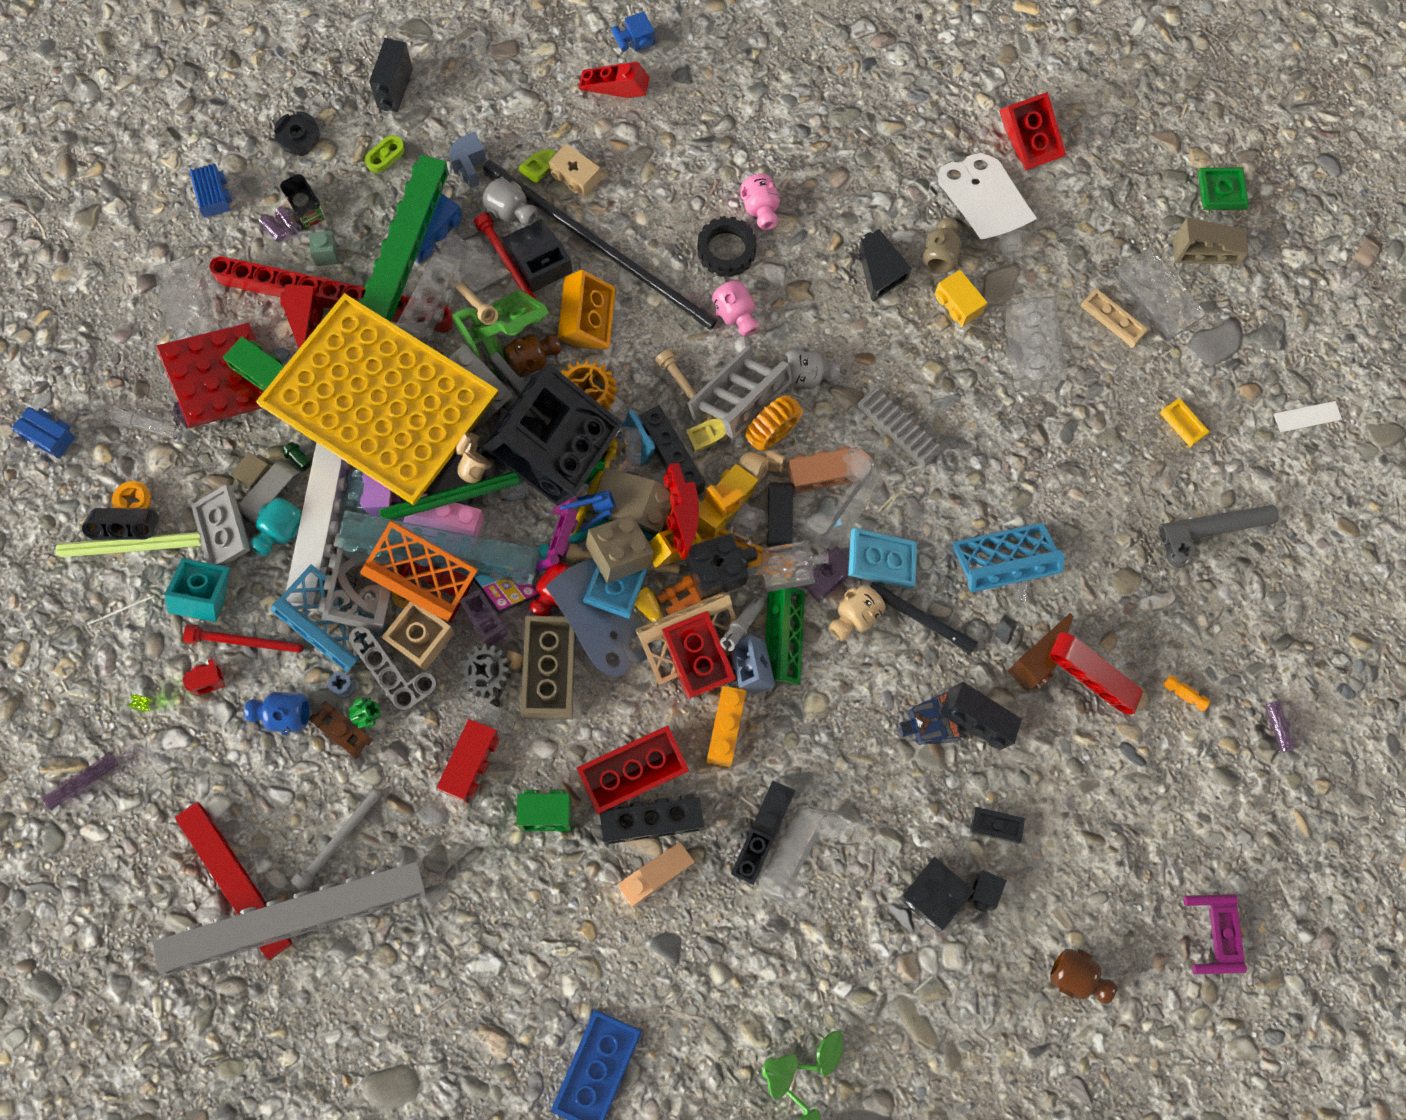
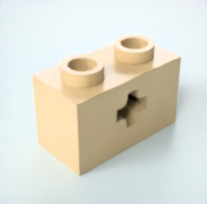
(574, 170)

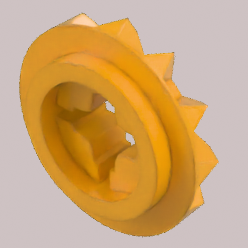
(128, 490)

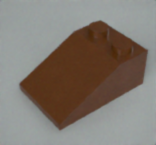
(1035, 665)

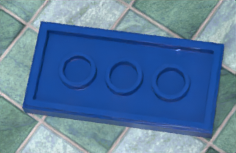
(596, 1069)

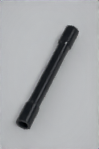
(956, 637)

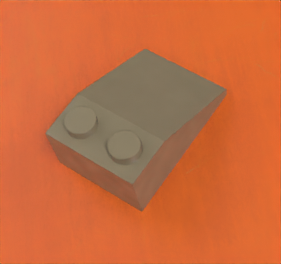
(637, 496)

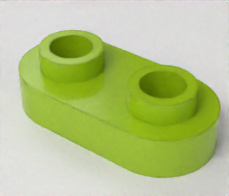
(383, 154)

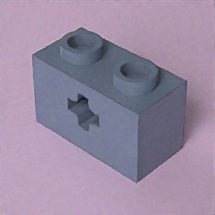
(752, 665)

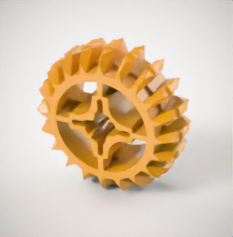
(589, 372)
(774, 423)

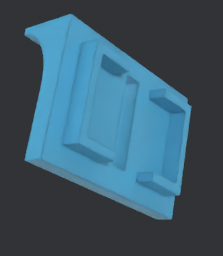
(648, 443)

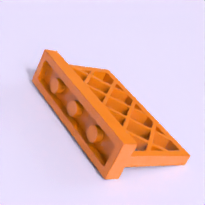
(404, 586)

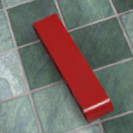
(1096, 673)

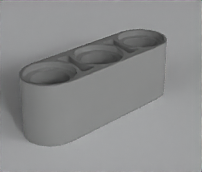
(274, 484)

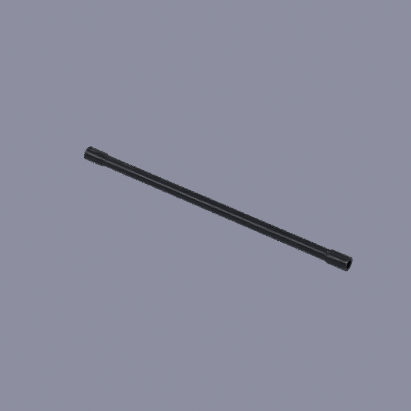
(697, 313)

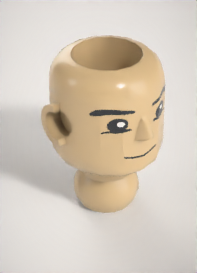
(857, 611)

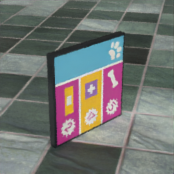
(505, 593)

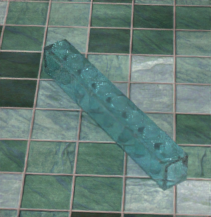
(491, 557)

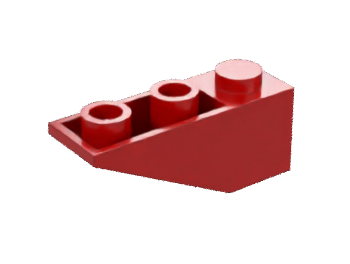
(618, 80)

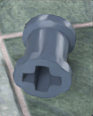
(334, 682)

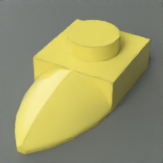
(706, 434)

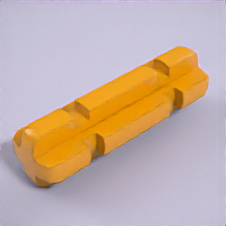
(1186, 693)

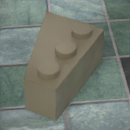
(1209, 243)

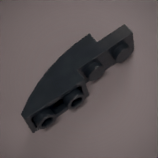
(763, 832)

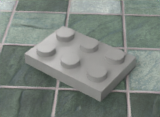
(220, 526)

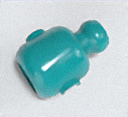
(277, 524)

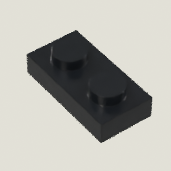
(997, 825)

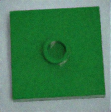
(1223, 188)

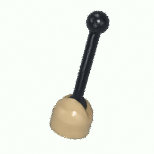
(517, 662)

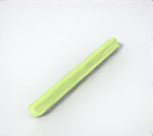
(122, 545)

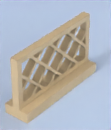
(653, 630)

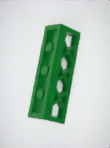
(780, 633)

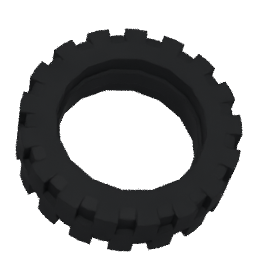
(730, 226)

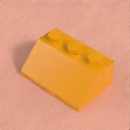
(586, 311)

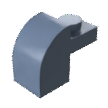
(464, 155)

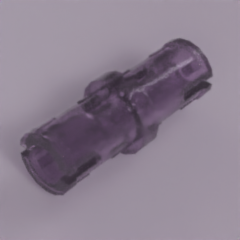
(1279, 726)

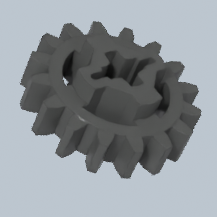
(495, 668)

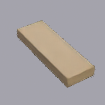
(1114, 317)

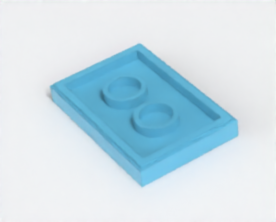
(882, 558)

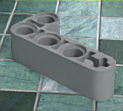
(387, 666)

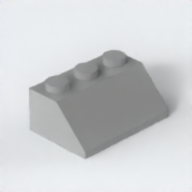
(470, 362)

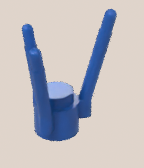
(601, 502)

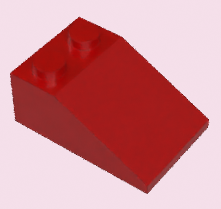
(1033, 131)
(302, 310)
(698, 655)

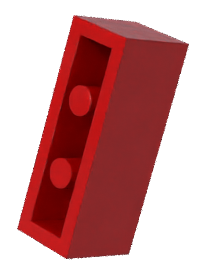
(468, 761)

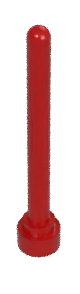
(485, 224)
(195, 634)

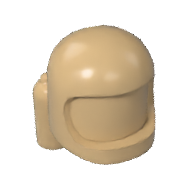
(472, 463)
(759, 465)

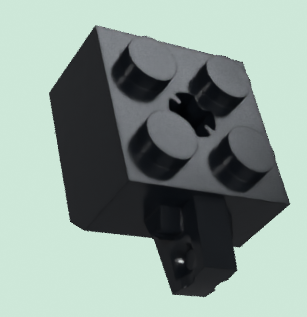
(722, 553)

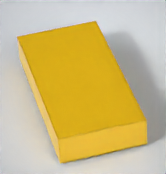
(1184, 422)

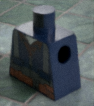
(930, 724)

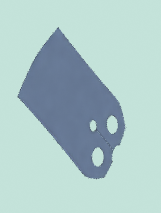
(595, 624)

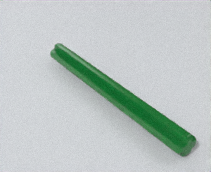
(450, 496)

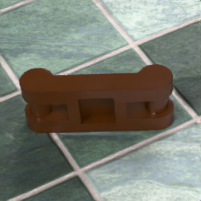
(340, 729)

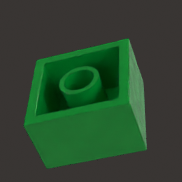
(544, 811)

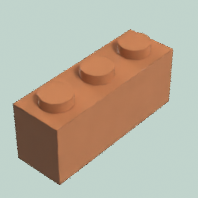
(818, 471)

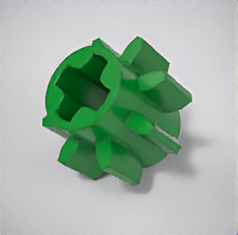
(364, 712)

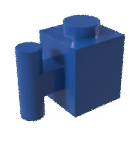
(637, 31)

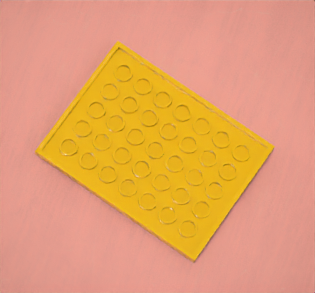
(378, 398)

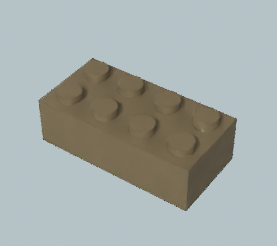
(548, 668)

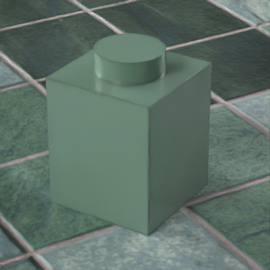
(323, 248)

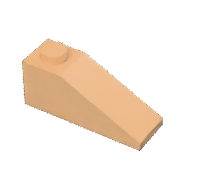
(655, 874)

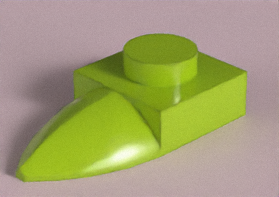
(537, 165)

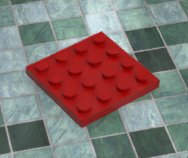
(204, 381)

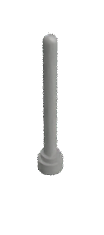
(304, 879)

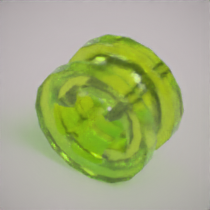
(140, 703)

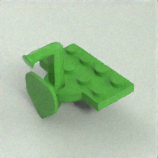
(513, 314)

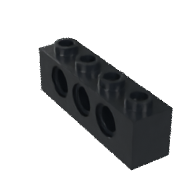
(669, 446)
(640, 830)

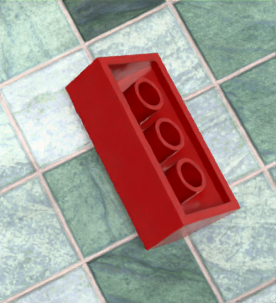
(632, 769)

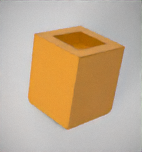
(723, 499)

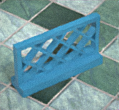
(1014, 569)
(310, 630)

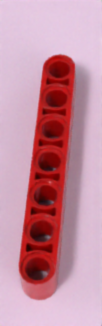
(224, 867)

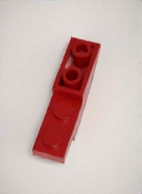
(685, 509)

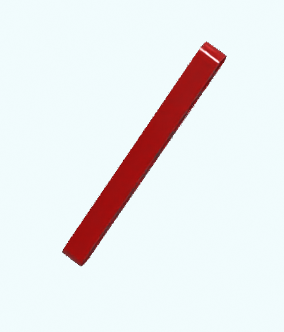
(279, 278)

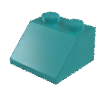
(197, 590)

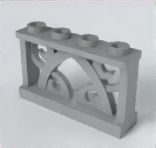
(375, 608)

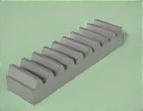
(899, 427)

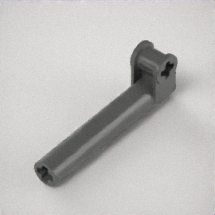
(1178, 535)

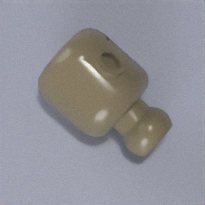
(942, 247)

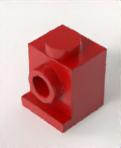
(204, 678)

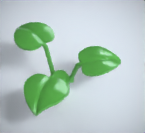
(781, 1071)

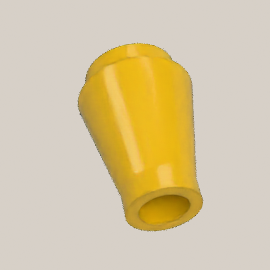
(648, 605)

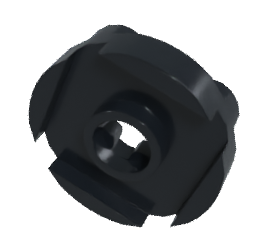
(297, 144)

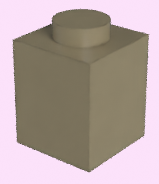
(250, 470)

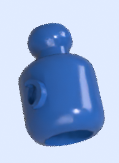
(279, 712)

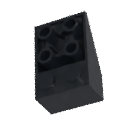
(538, 255)

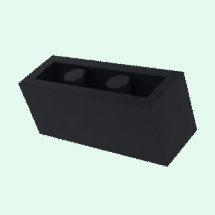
(981, 716)

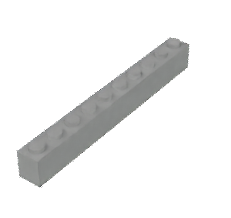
(288, 918)

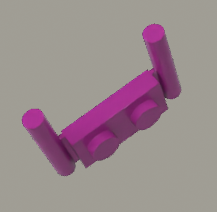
(560, 541)
(1225, 934)

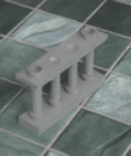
(748, 407)

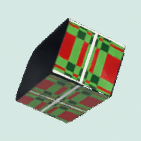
(298, 184)

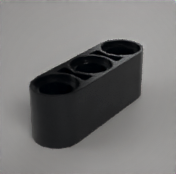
(780, 514)
(120, 523)

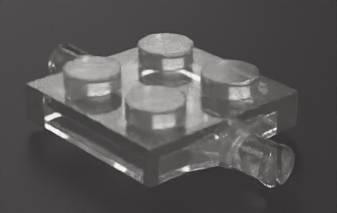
(788, 565)

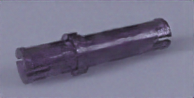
(70, 787)

